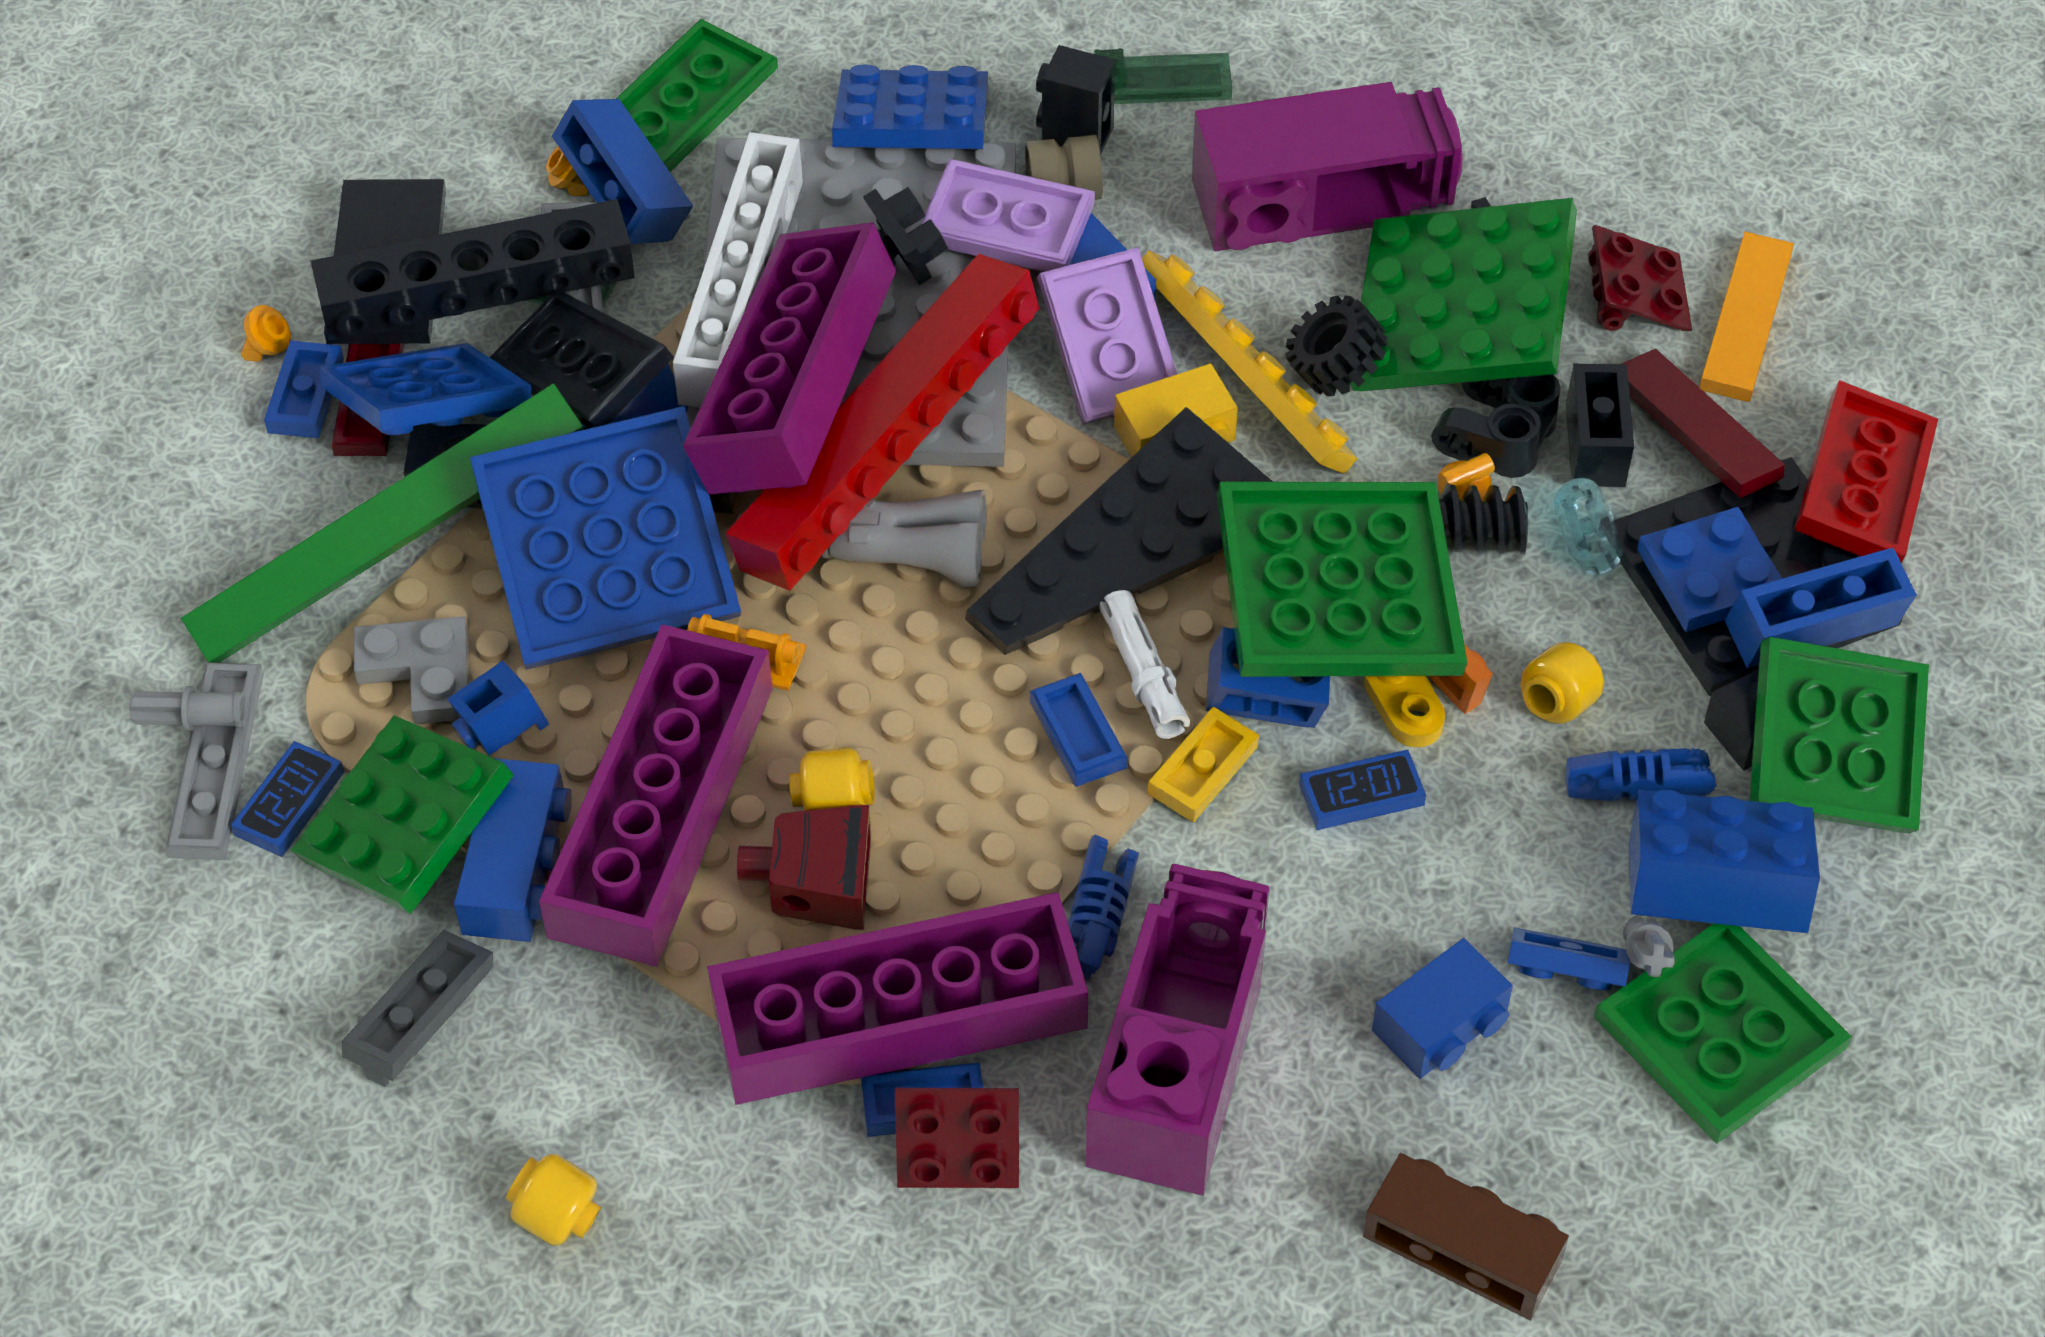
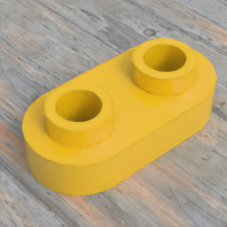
(1399, 696)

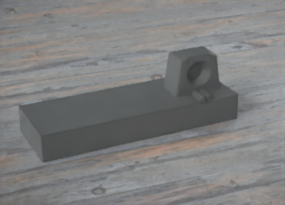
(416, 1006)

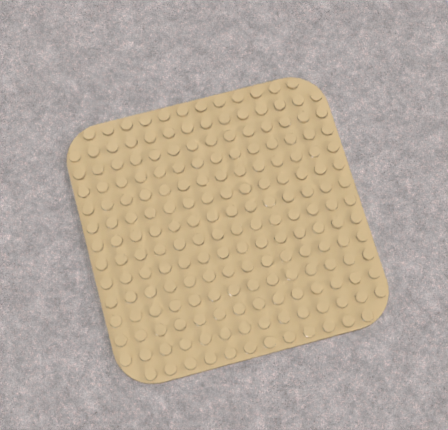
(961, 766)

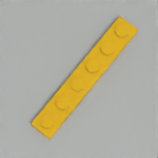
(1257, 370)

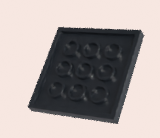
(1773, 517)

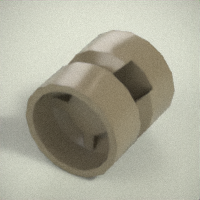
(1072, 164)

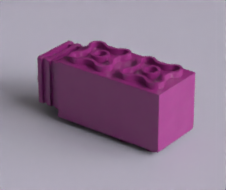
(1322, 163)
(1179, 1031)

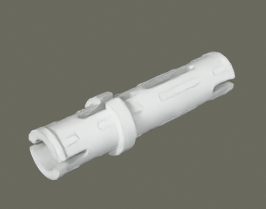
(1151, 679)

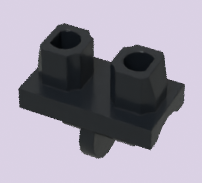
(915, 247)

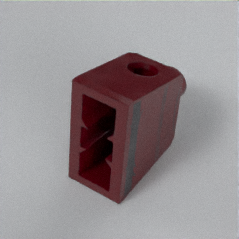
(815, 865)

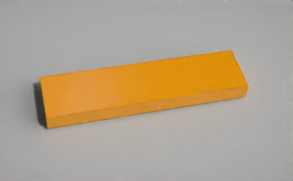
(1746, 317)

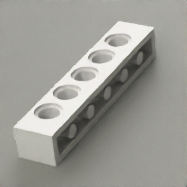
(749, 227)

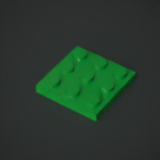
(1840, 734)
(402, 813)
(1722, 1029)

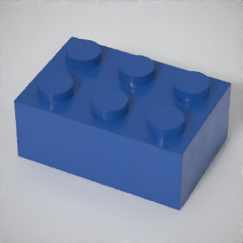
(1723, 861)

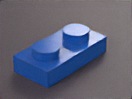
(298, 399)
(1545, 954)

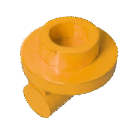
(563, 175)
(265, 333)
(1463, 472)

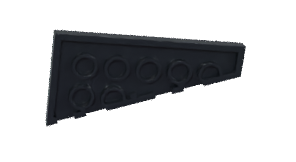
(1129, 535)

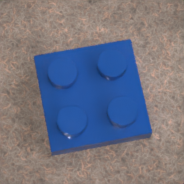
(1706, 565)

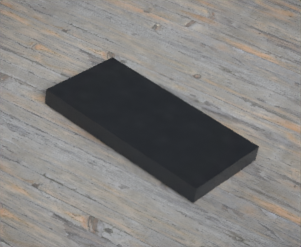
(385, 214)
(585, 354)

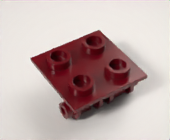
(1636, 280)
(957, 1137)

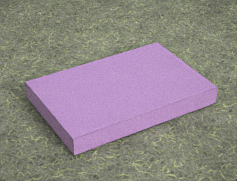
(1009, 215)
(1106, 329)

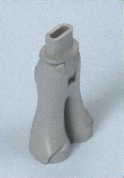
(924, 533)

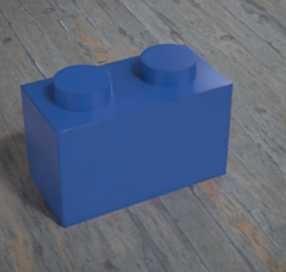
(1443, 1009)

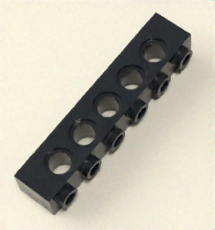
(473, 269)

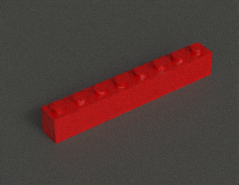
(886, 420)

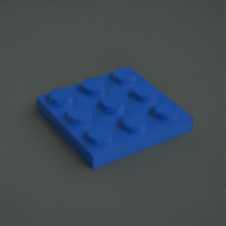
(911, 108)
(425, 387)

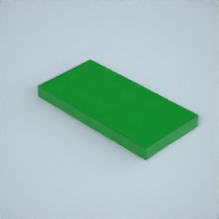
(694, 89)

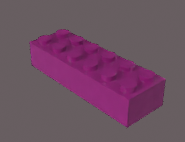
(790, 360)
(657, 796)
(898, 997)

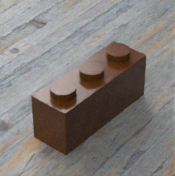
(1465, 1235)

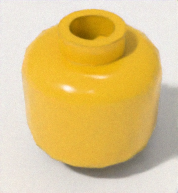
(1562, 682)
(832, 780)
(553, 1199)

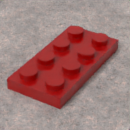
(1866, 473)

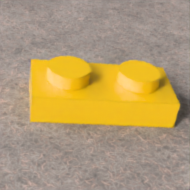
(1203, 764)

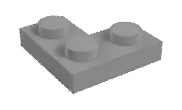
(425, 651)

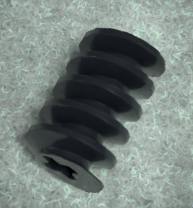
(1485, 517)

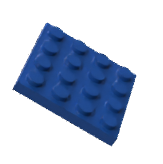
(603, 537)

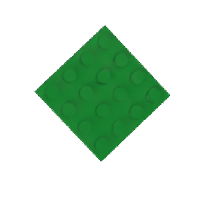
(1469, 293)
(1340, 579)

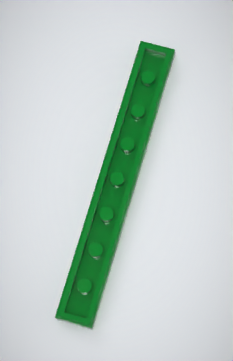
(367, 532)

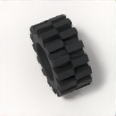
(1333, 368)

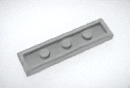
(214, 770)

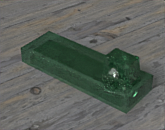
(1170, 77)

